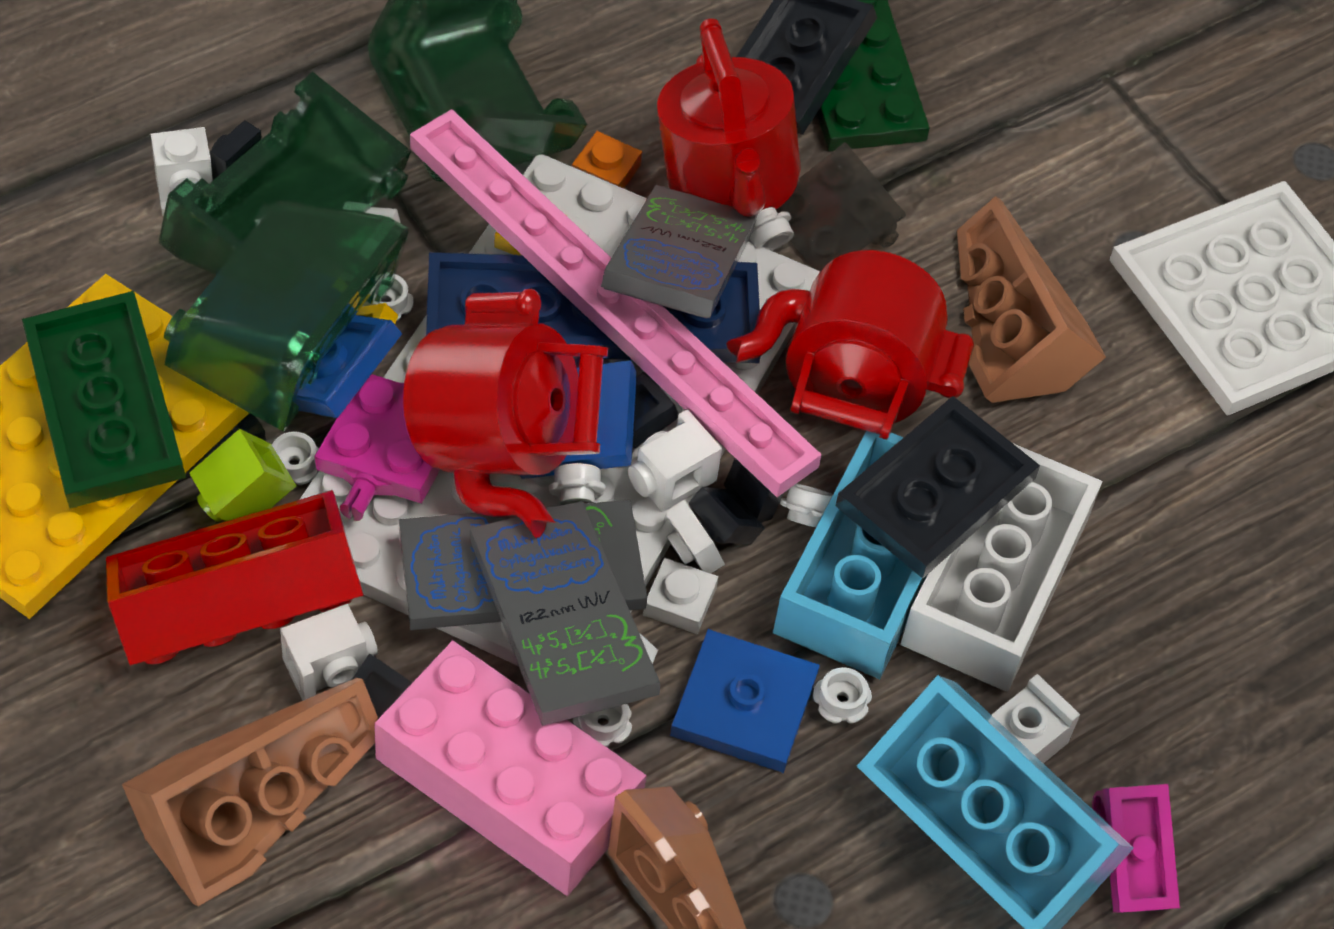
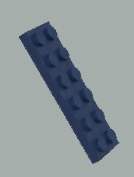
(459, 275)

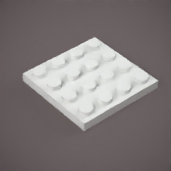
(1241, 294)

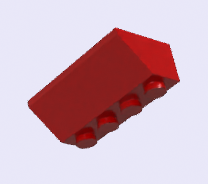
(231, 579)

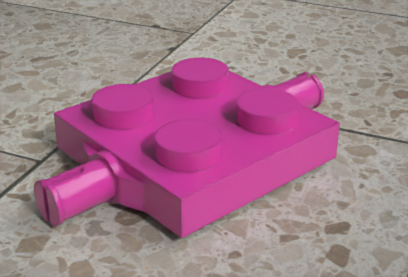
(374, 450)

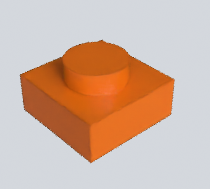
(609, 159)

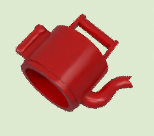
(730, 129)
(863, 341)
(502, 402)

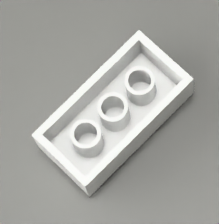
(996, 586)

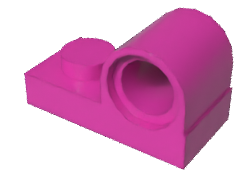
(1148, 873)

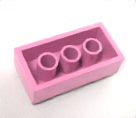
(489, 761)

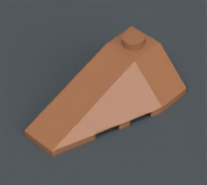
(235, 795)

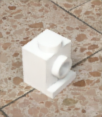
(178, 157)
(676, 463)
(325, 649)
(1039, 718)

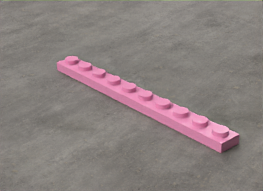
(638, 327)

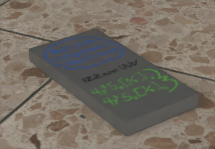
(679, 252)
(448, 583)
(564, 615)

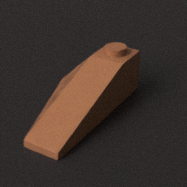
(1019, 315)
(672, 859)

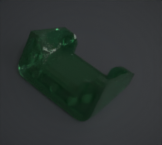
(459, 59)
(314, 154)
(283, 304)

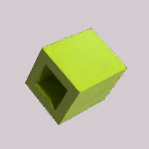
(241, 478)

